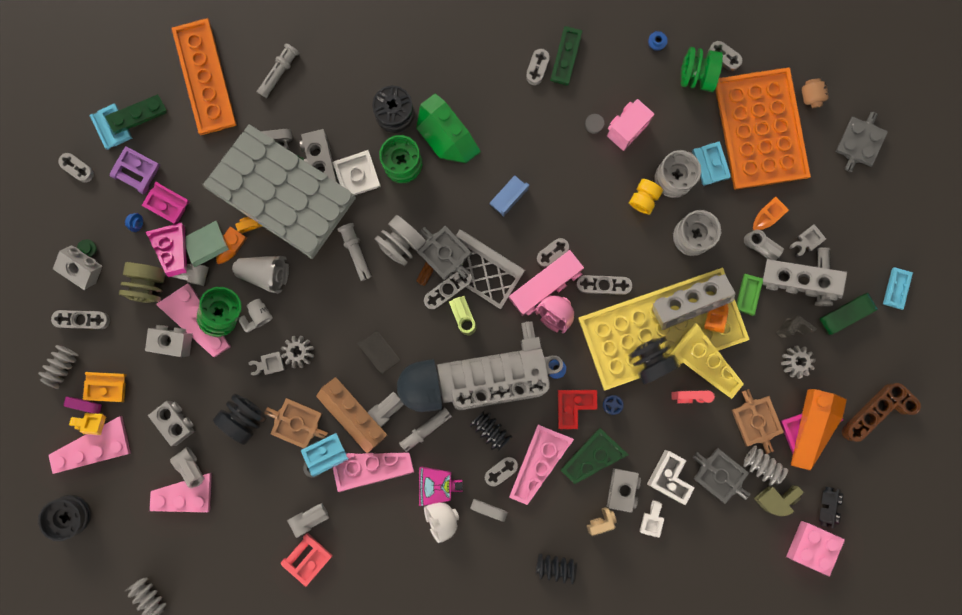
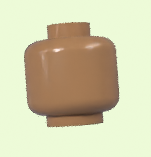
(815, 92)

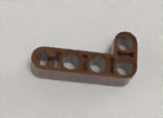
(877, 415)

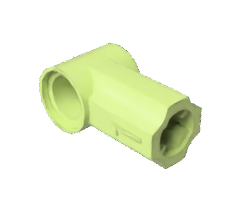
(462, 314)

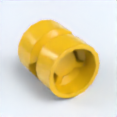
(647, 194)

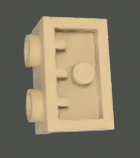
(599, 525)

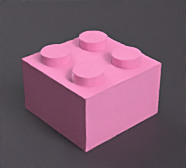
(630, 124)
(815, 548)

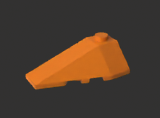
(818, 422)

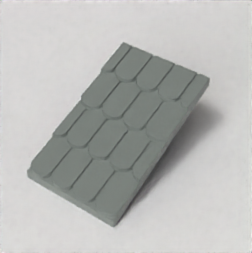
(280, 191)

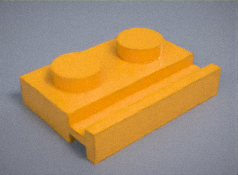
(104, 387)

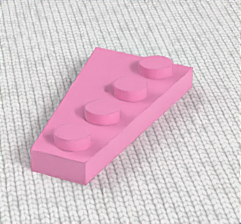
(182, 309)
(92, 448)
(539, 461)
(371, 468)

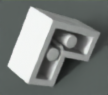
(665, 478)

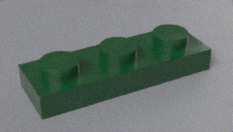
(566, 55)
(135, 114)

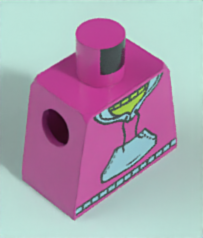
(436, 486)

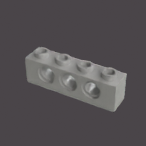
(318, 140)
(835, 279)
(718, 284)

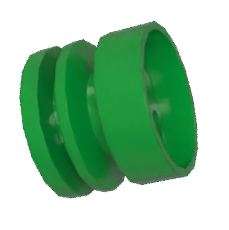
(703, 69)
(399, 149)
(218, 302)

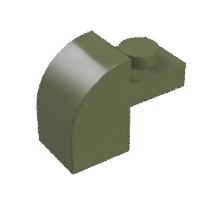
(778, 504)

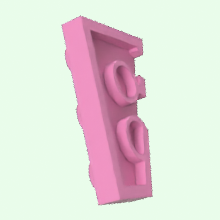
(182, 498)

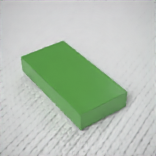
(749, 294)

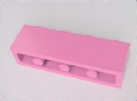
(546, 282)

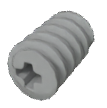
(58, 366)
(765, 466)
(146, 598)

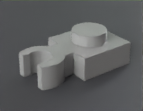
(808, 239)
(270, 364)

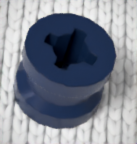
(616, 404)

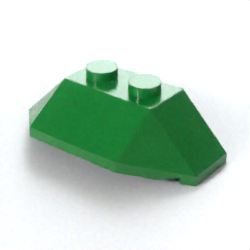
(445, 131)

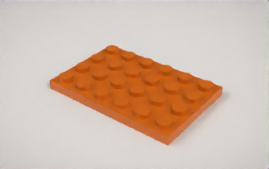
(762, 128)

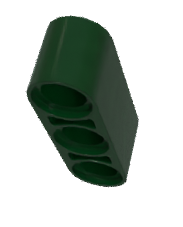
(848, 313)

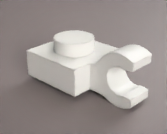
(652, 522)

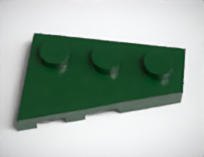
(593, 456)

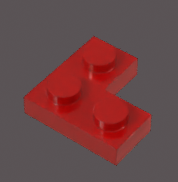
(570, 402)

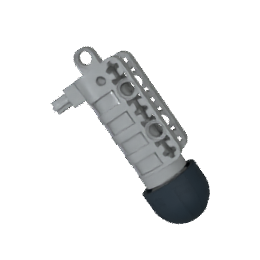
(422, 386)

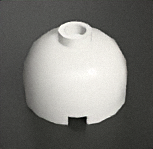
(442, 520)

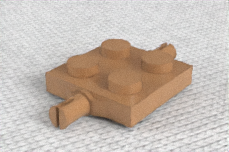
(757, 421)
(296, 423)

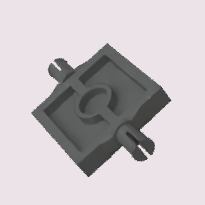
(861, 141)
(444, 252)
(721, 476)

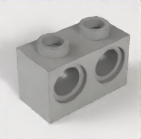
(167, 427)

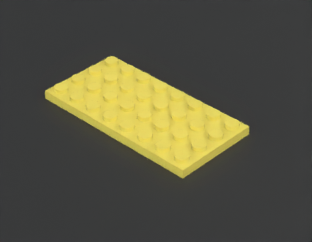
(623, 327)

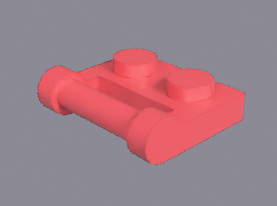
(688, 396)
(312, 562)

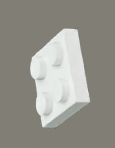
(357, 173)

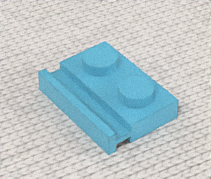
(104, 131)
(712, 163)
(324, 454)

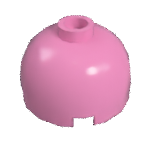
(556, 313)

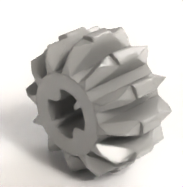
(302, 347)
(798, 370)

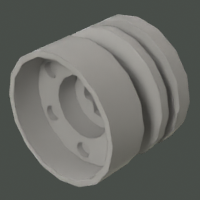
(686, 169)
(706, 229)
(400, 240)

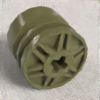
(142, 282)

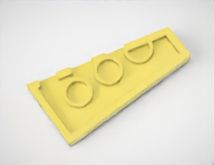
(703, 358)

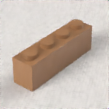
(351, 415)

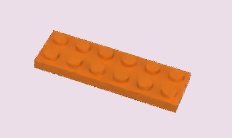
(204, 76)

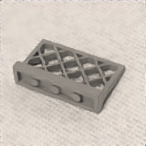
(493, 258)

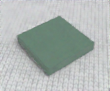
(205, 244)

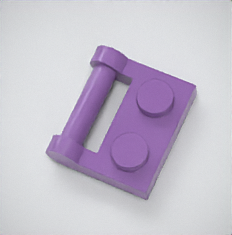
(138, 164)

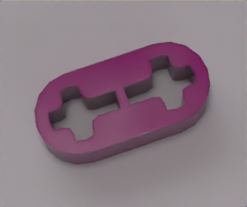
(83, 405)

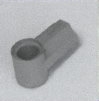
(764, 246)
(194, 275)
(382, 412)
(186, 464)
(305, 521)

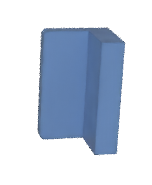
(509, 195)

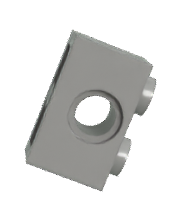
(77, 267)
(158, 343)
(618, 479)

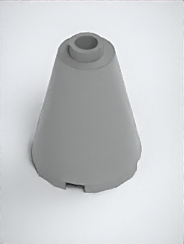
(264, 272)

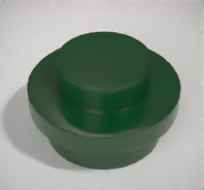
(87, 247)

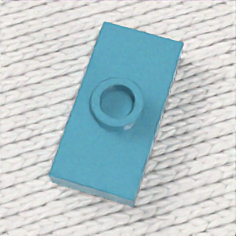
(897, 288)

